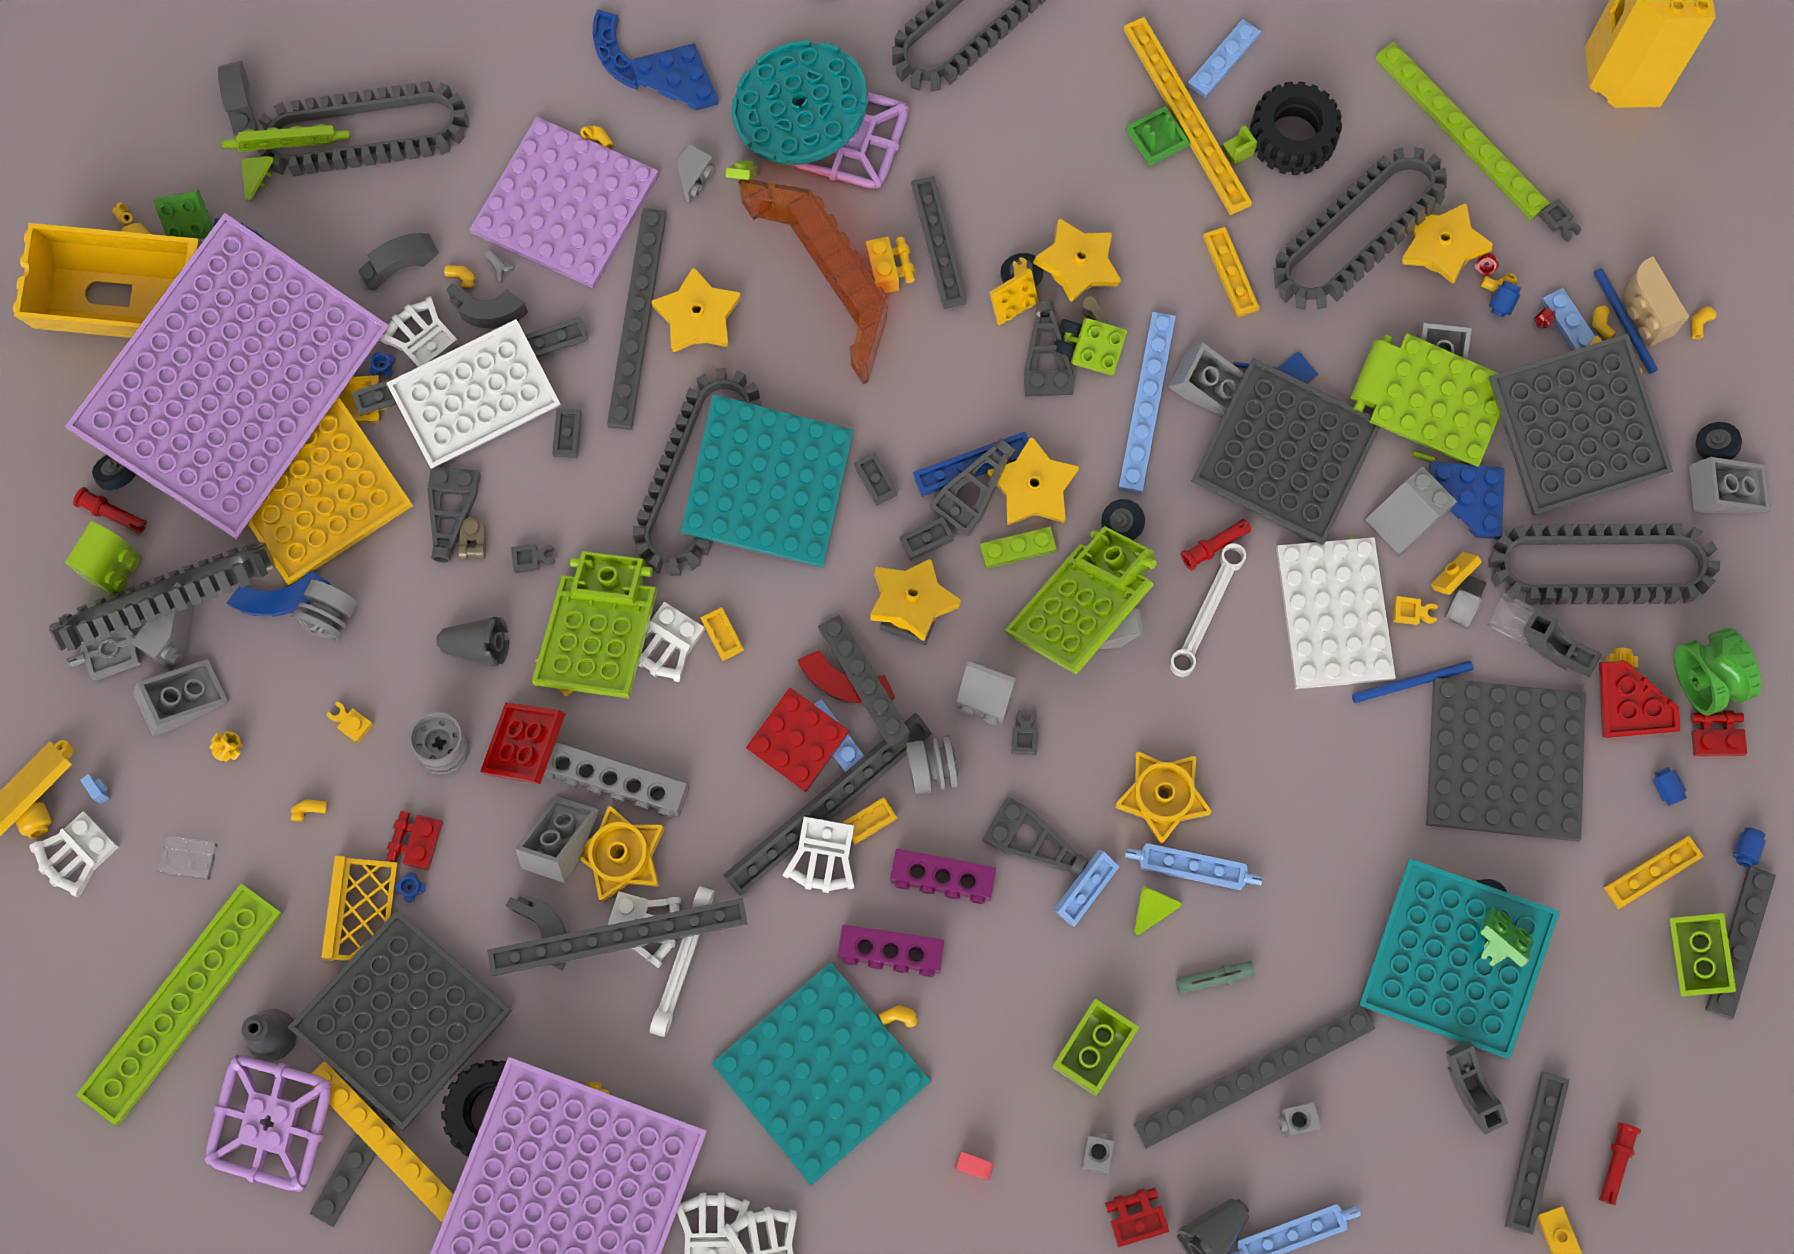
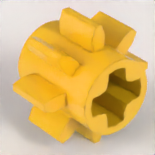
(1623, 654)
(226, 746)

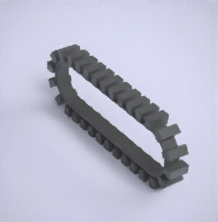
(968, 54)
(444, 97)
(1375, 249)
(668, 465)
(1658, 535)
(161, 596)

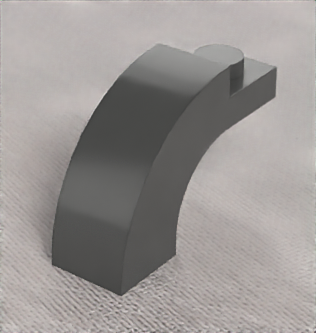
(235, 96)
(395, 255)
(488, 313)
(1553, 644)
(542, 915)
(1473, 1088)

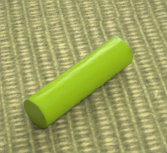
(1423, 456)

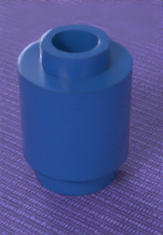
(1505, 299)
(1669, 786)
(1749, 847)

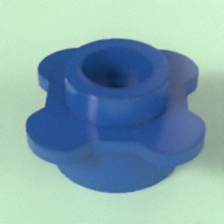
(377, 360)
(402, 887)

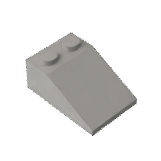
(1446, 336)
(1206, 379)
(1728, 487)
(1411, 511)
(166, 637)
(985, 693)
(179, 696)
(557, 839)

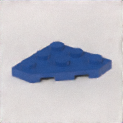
(677, 75)
(1477, 495)

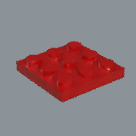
(798, 739)
(522, 743)

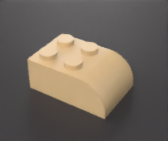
(1653, 303)

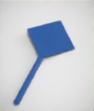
(1295, 366)

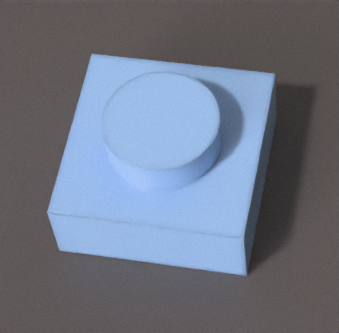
(95, 788)

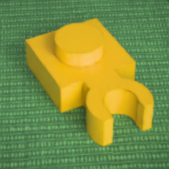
(1410, 611)
(352, 723)

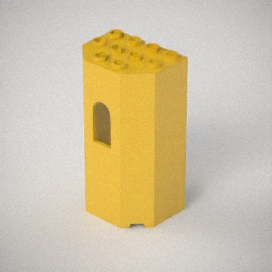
(1644, 48)
(67, 260)

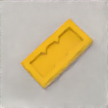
(1456, 573)
(722, 634)
(871, 820)
(1558, 1232)

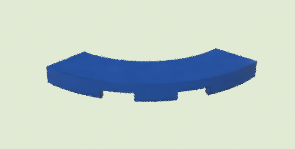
(608, 50)
(273, 602)

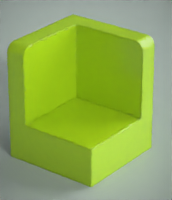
(1241, 146)

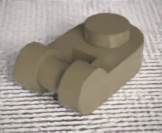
(1092, 310)
(472, 532)

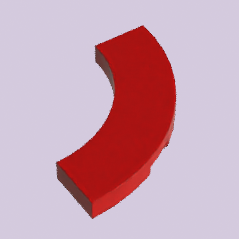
(833, 681)

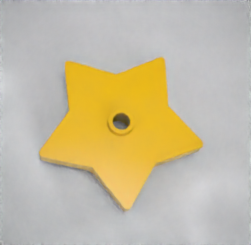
(1446, 243)
(1078, 260)
(697, 328)
(1046, 498)
(911, 598)
(1173, 778)
(636, 864)

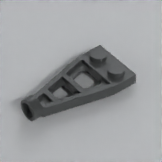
(1046, 381)
(450, 481)
(957, 511)
(1007, 824)

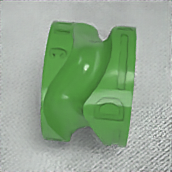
(1717, 671)

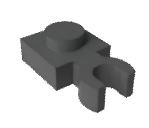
(1559, 217)
(527, 557)
(1024, 737)

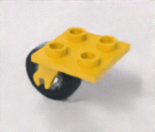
(1018, 287)

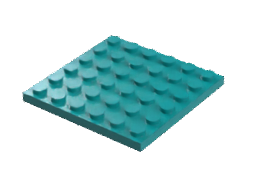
(767, 481)
(1432, 962)
(821, 1073)

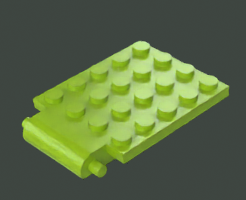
(1429, 397)
(1085, 599)
(597, 626)

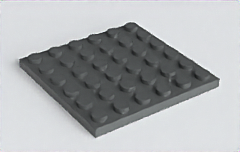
(1580, 424)
(1286, 452)
(1506, 759)
(399, 1019)

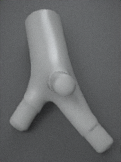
(498, 264)

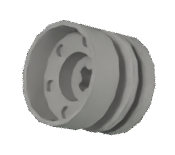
(325, 607)
(432, 731)
(932, 764)

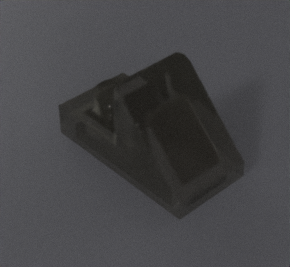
(1465, 601)

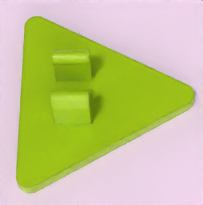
(253, 173)
(1153, 908)

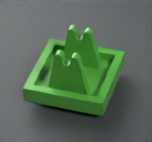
(1157, 136)
(184, 215)
(1504, 939)

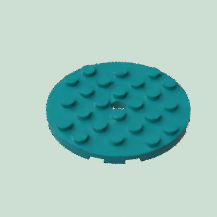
(794, 134)

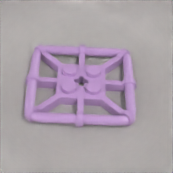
(859, 143)
(253, 1129)

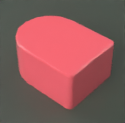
(974, 1166)

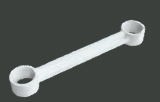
(1208, 609)
(664, 1014)

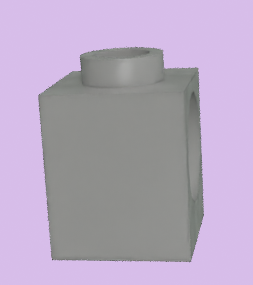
(1310, 1116)
(1092, 1164)

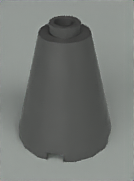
(476, 641)
(269, 1035)
(1215, 1229)

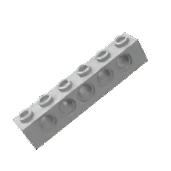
(603, 767)

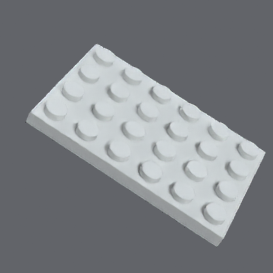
(473, 394)
(1335, 613)

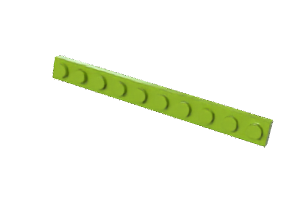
(1462, 131)

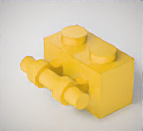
(883, 266)

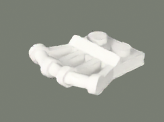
(428, 344)
(677, 631)
(823, 838)
(87, 841)
(631, 907)
(768, 1216)
(709, 1242)

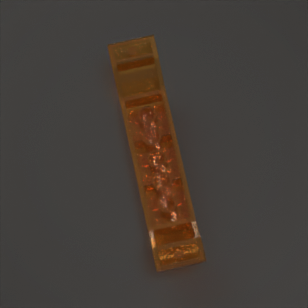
(832, 256)

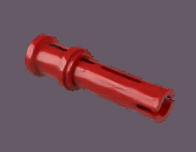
(99, 506)
(1207, 548)
(1622, 1151)

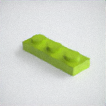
(742, 170)
(1018, 547)

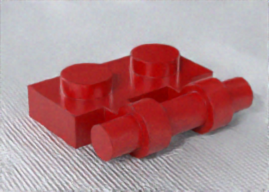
(1719, 741)
(421, 843)
(1138, 1225)

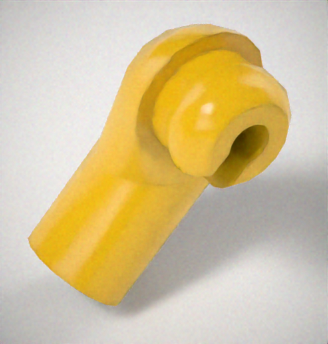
(597, 134)
(121, 214)
(463, 273)
(1491, 284)
(1699, 319)
(1600, 320)
(307, 806)
(899, 1013)

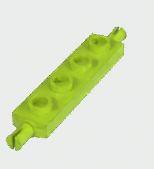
(284, 138)

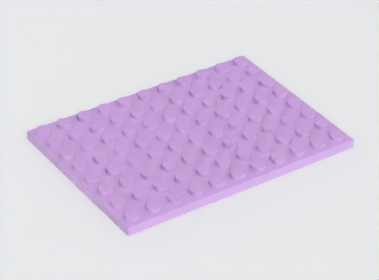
(228, 376)
(568, 1172)

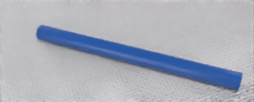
(1625, 321)
(1412, 681)

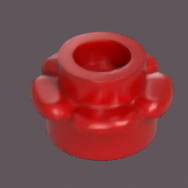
(1487, 269)
(1545, 317)

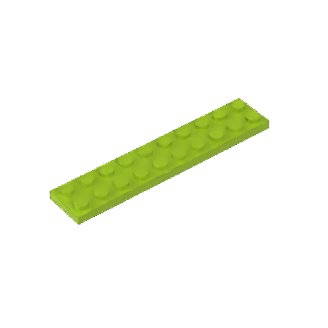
(178, 1005)

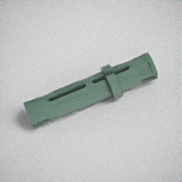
(1245, 970)

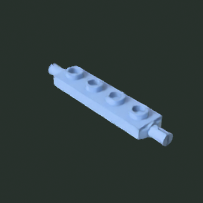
(1193, 866)
(1298, 1232)

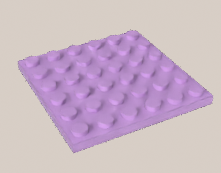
(564, 202)

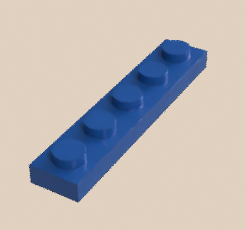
(940, 474)

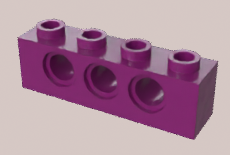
(906, 860)
(853, 936)

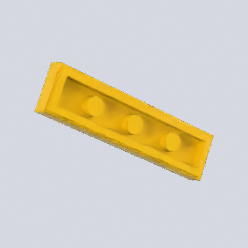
(1231, 272)
(1653, 872)

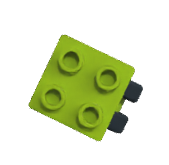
(1092, 344)

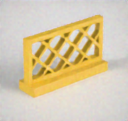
(337, 903)

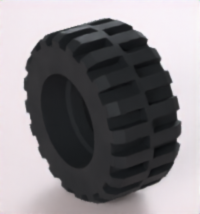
(1301, 102)
(461, 1099)

